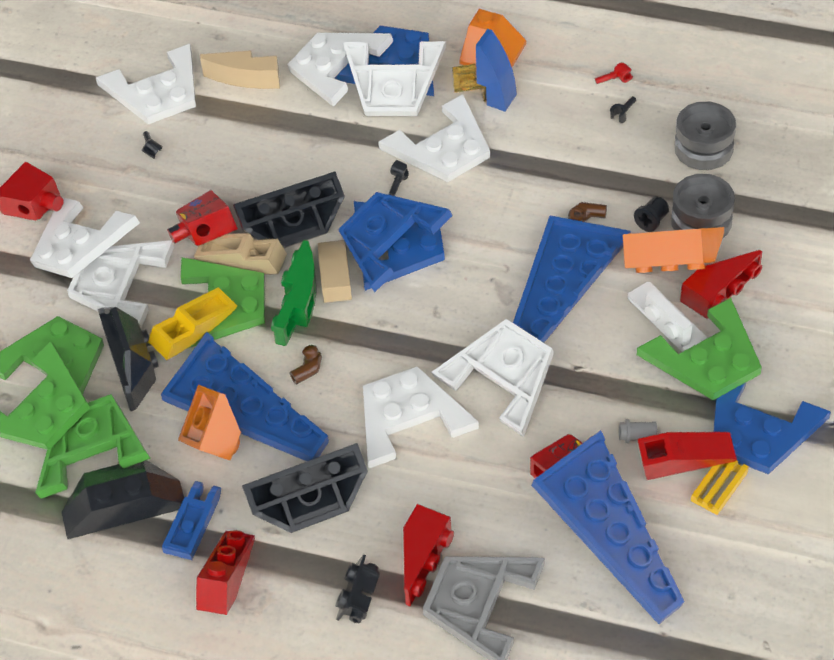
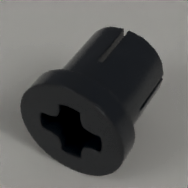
(650, 215)

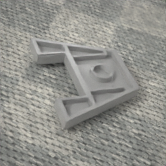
(467, 593)

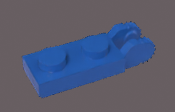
(191, 522)

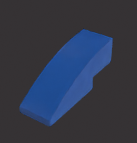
(495, 72)

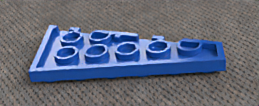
(564, 268)
(253, 403)
(605, 516)

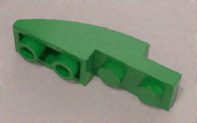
(299, 295)

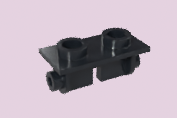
(352, 601)

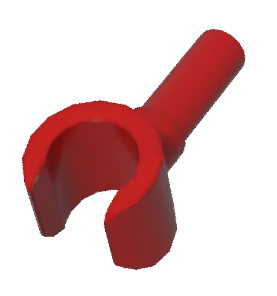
(621, 71)

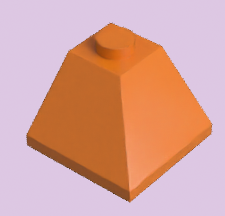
(508, 36)
(211, 424)

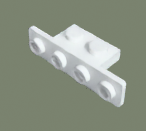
(666, 316)

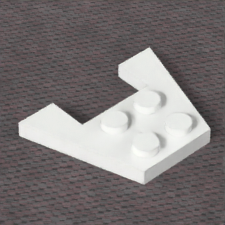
(325, 58)
(393, 88)
(159, 94)
(447, 151)
(71, 247)
(111, 275)
(510, 360)
(403, 403)

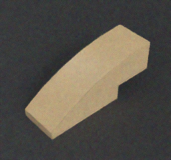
(242, 69)
(244, 253)
(334, 271)

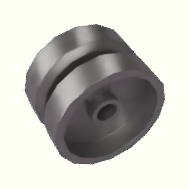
(705, 135)
(702, 203)

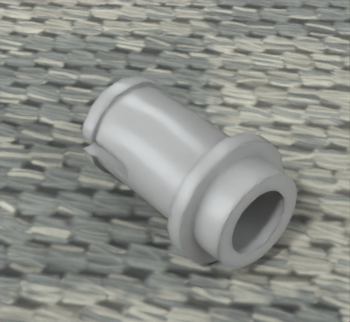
(636, 430)

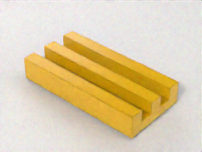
(708, 479)

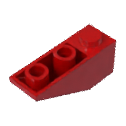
(719, 281)
(684, 452)
(423, 541)
(223, 572)

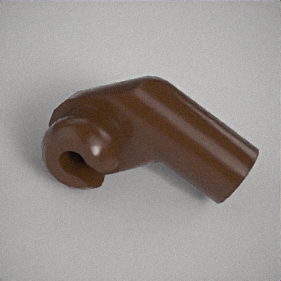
(584, 211)
(310, 365)

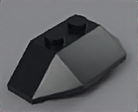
(293, 211)
(129, 353)
(308, 490)
(120, 497)

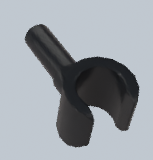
(622, 109)
(151, 147)
(400, 172)

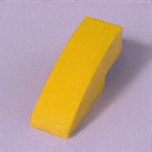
(191, 323)

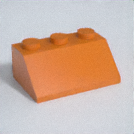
(672, 249)

